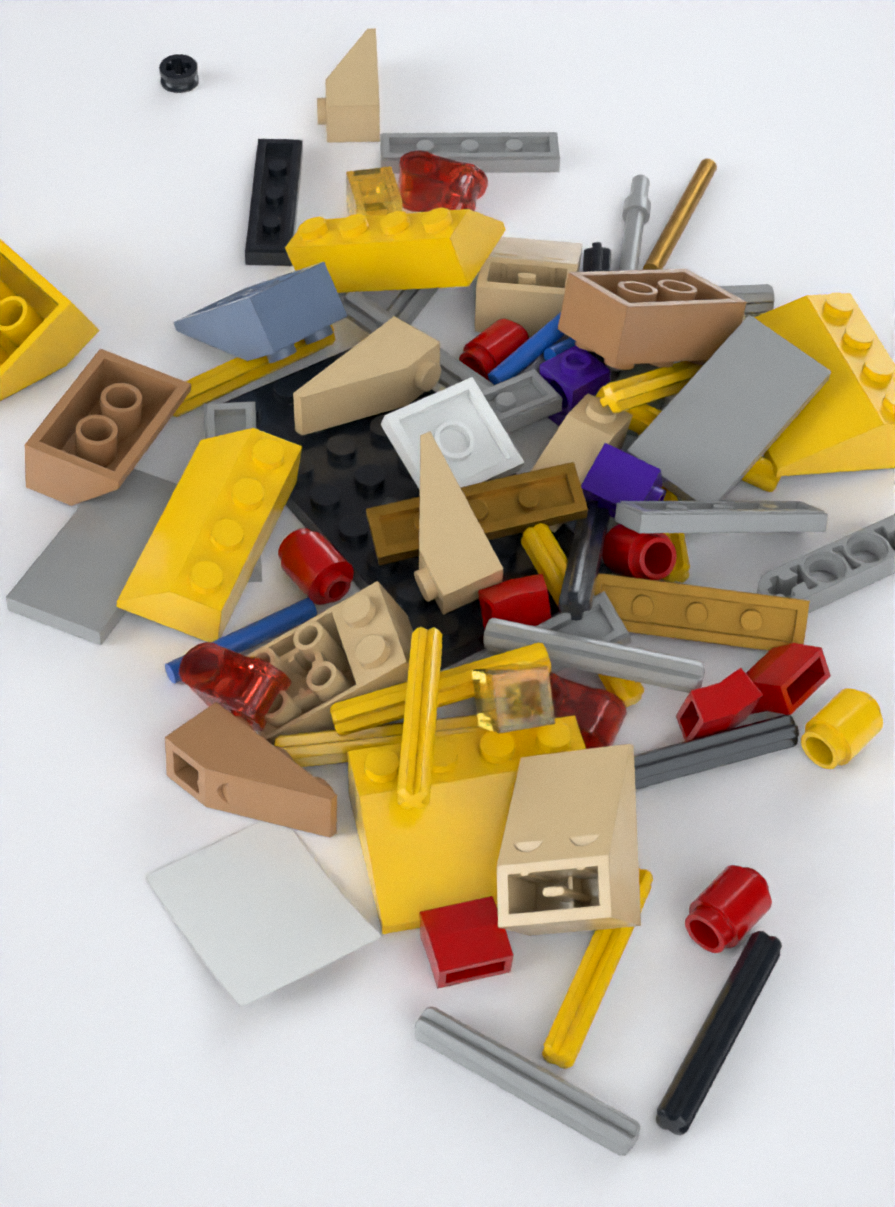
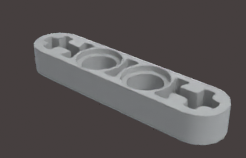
(838, 560)

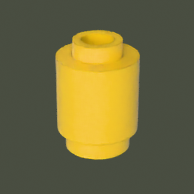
(842, 728)

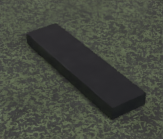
(274, 201)

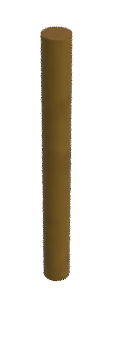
(681, 215)

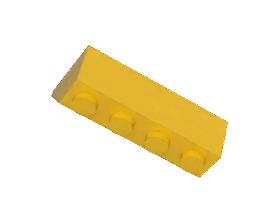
(397, 249)
(213, 532)

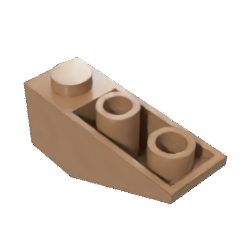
(243, 774)

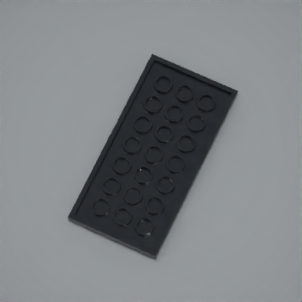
(359, 469)

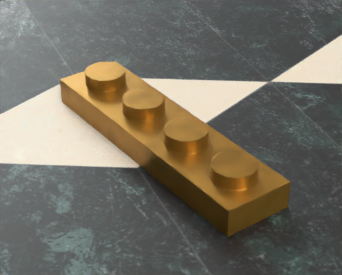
(500, 505)
(705, 612)

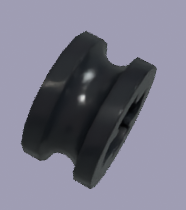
(182, 65)

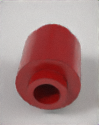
(493, 346)
(638, 554)
(315, 566)
(728, 908)

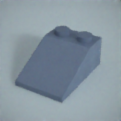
(269, 315)

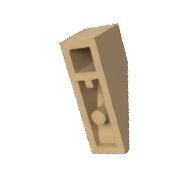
(352, 95)
(369, 379)
(583, 437)
(452, 545)

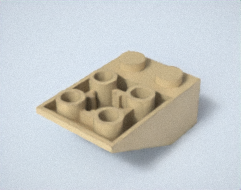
(524, 282)
(337, 657)
(571, 844)

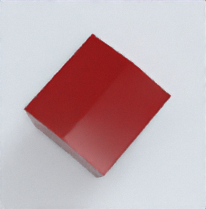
(516, 600)
(788, 677)
(718, 706)
(465, 942)

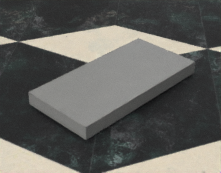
(730, 413)
(91, 558)

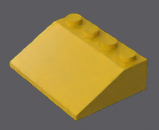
(37, 325)
(853, 414)
(454, 843)

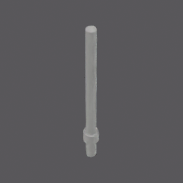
(635, 215)

